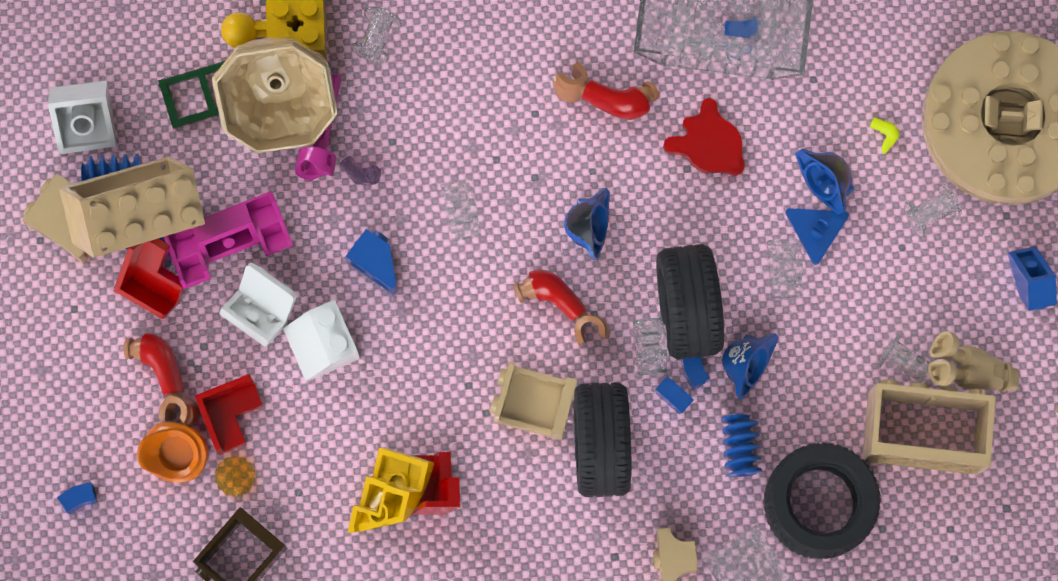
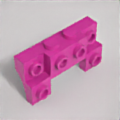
(227, 233)

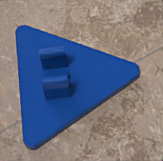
(816, 229)

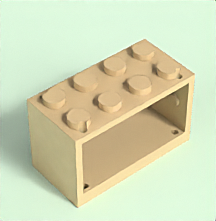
(132, 206)
(925, 457)

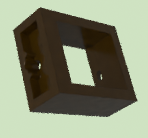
(239, 518)

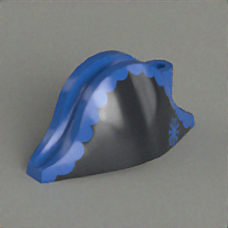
(826, 177)
(588, 222)

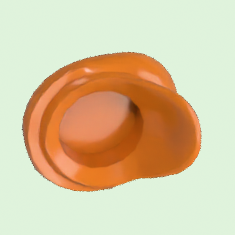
(173, 452)

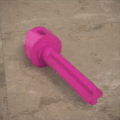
(317, 157)

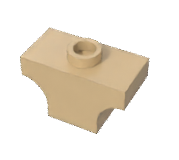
(673, 556)

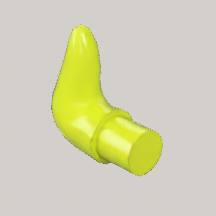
(889, 129)

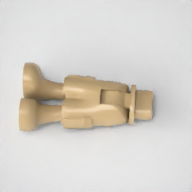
(975, 369)

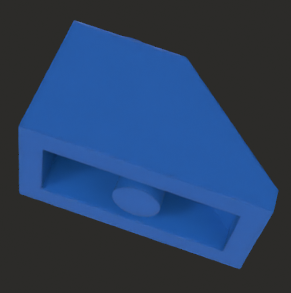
(373, 258)
(1033, 278)

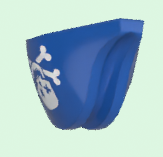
(747, 360)

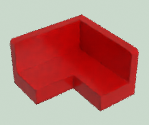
(146, 281)
(222, 406)
(442, 490)

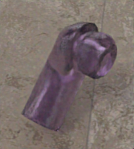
(361, 176)

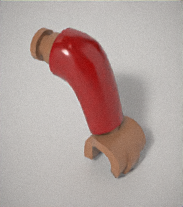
(623, 104)
(551, 288)
(160, 357)

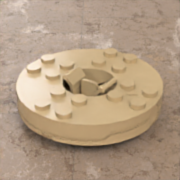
(996, 118)

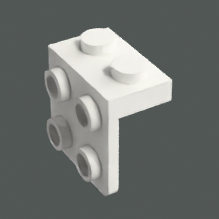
(260, 305)

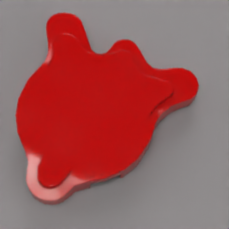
(710, 142)

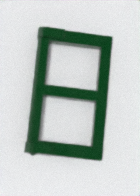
(198, 73)

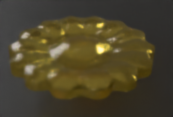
(234, 476)

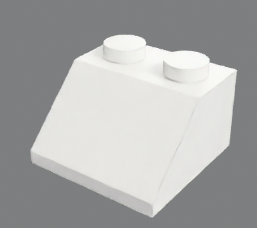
(82, 117)
(321, 341)

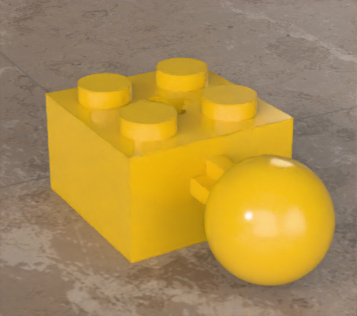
(280, 19)

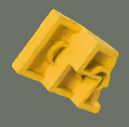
(391, 491)

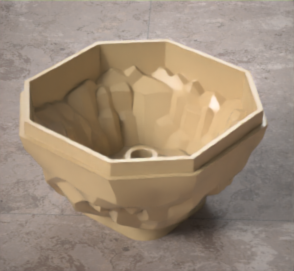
(274, 94)

